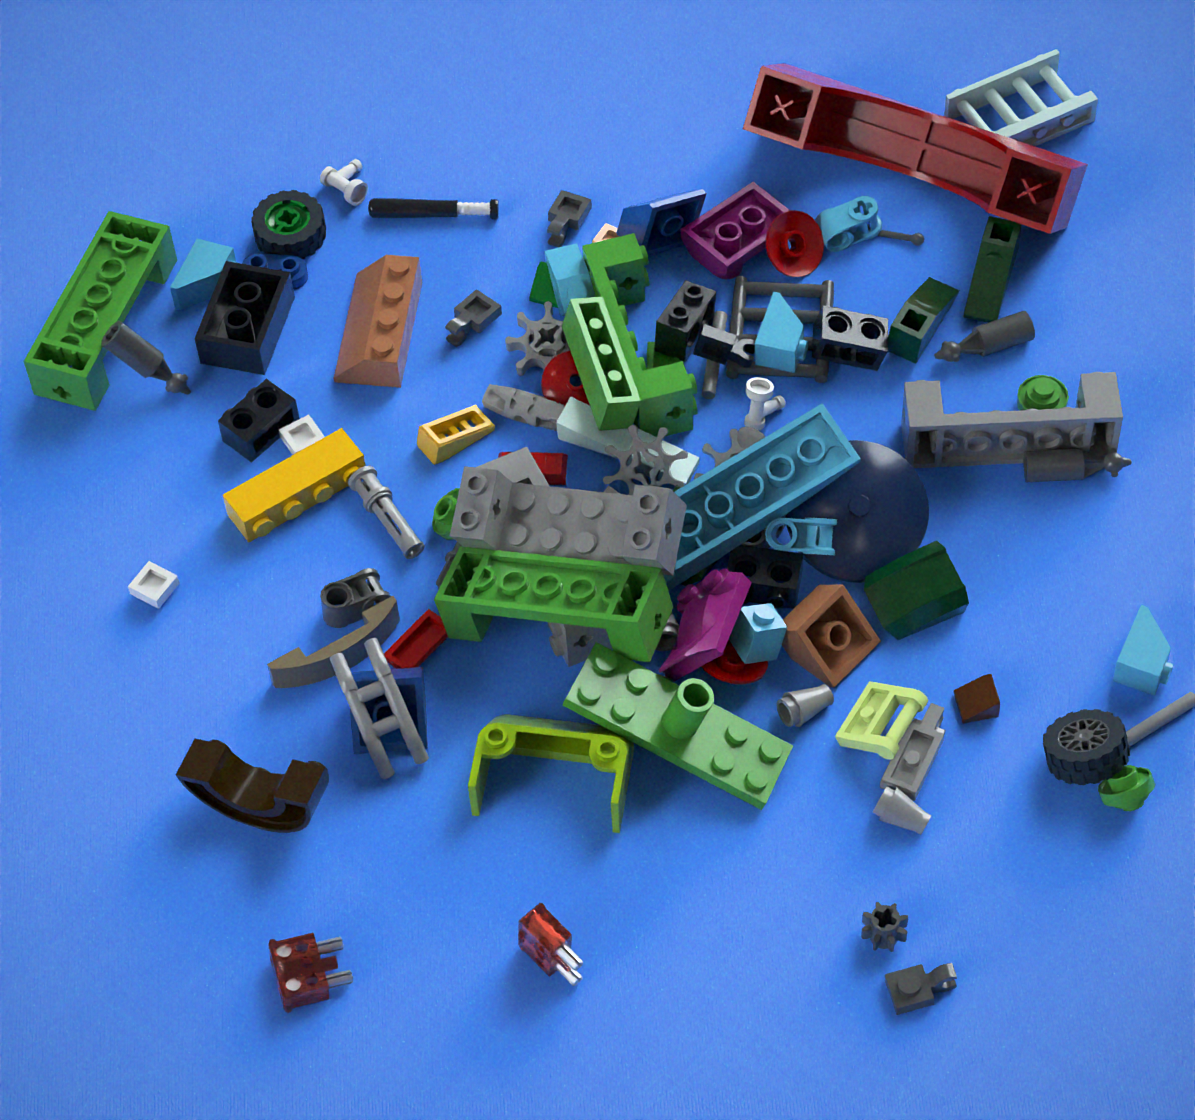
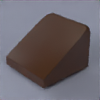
(978, 700)

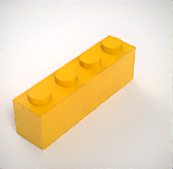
(293, 485)

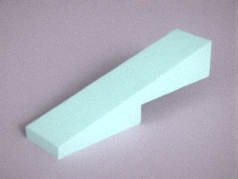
(580, 428)

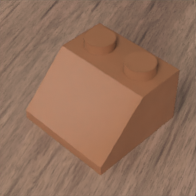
(828, 634)

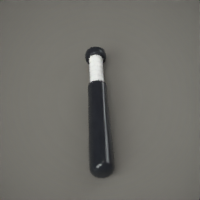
(429, 208)

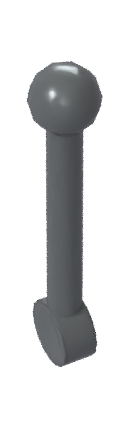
(917, 238)

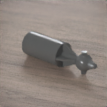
(991, 337)
(142, 357)
(1069, 464)

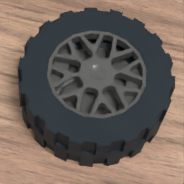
(1086, 747)

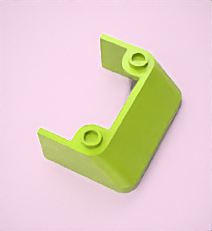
(556, 741)

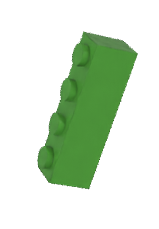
(601, 363)

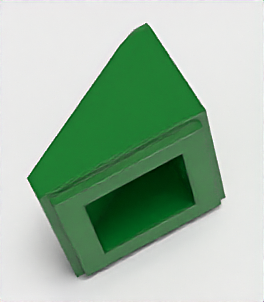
(542, 287)

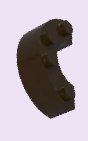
(252, 793)

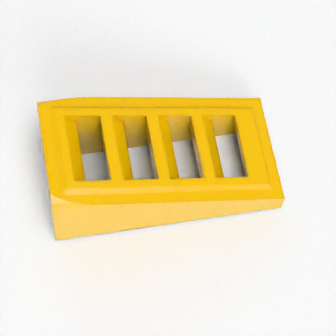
(438, 447)

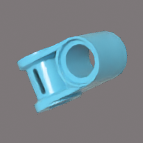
(847, 225)
(808, 535)

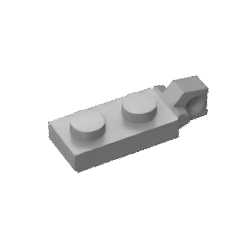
(916, 753)

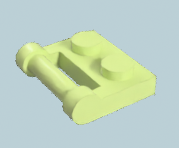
(873, 712)

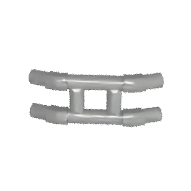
(372, 731)

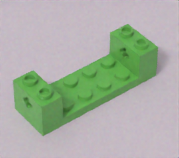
(621, 280)
(94, 300)
(618, 597)

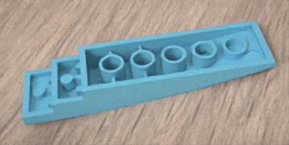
(758, 487)

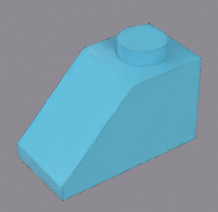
(200, 273)
(568, 275)
(780, 337)
(758, 633)
(1144, 655)

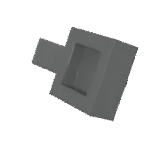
(565, 213)
(473, 313)
(914, 989)

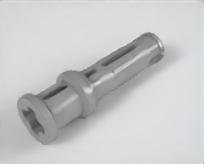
(378, 500)

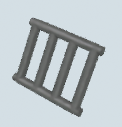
(741, 313)

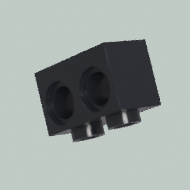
(684, 319)
(850, 338)
(256, 419)
(766, 568)

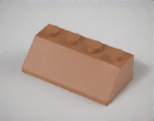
(380, 322)

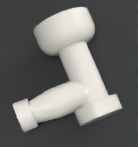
(354, 190)
(760, 392)

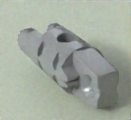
(522, 406)

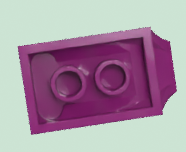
(732, 231)
(706, 621)

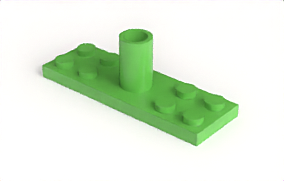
(678, 724)

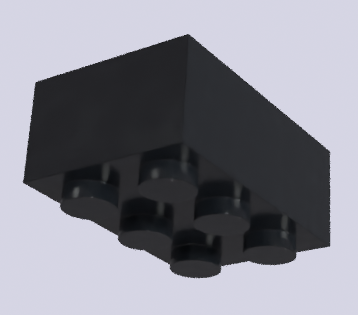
(245, 318)

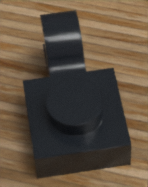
(721, 346)

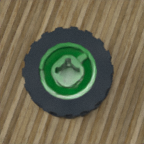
(305, 222)

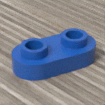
(288, 263)

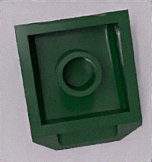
(916, 591)

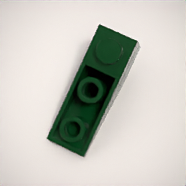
(993, 269)
(920, 319)

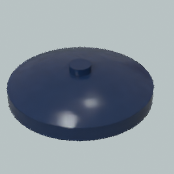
(877, 511)

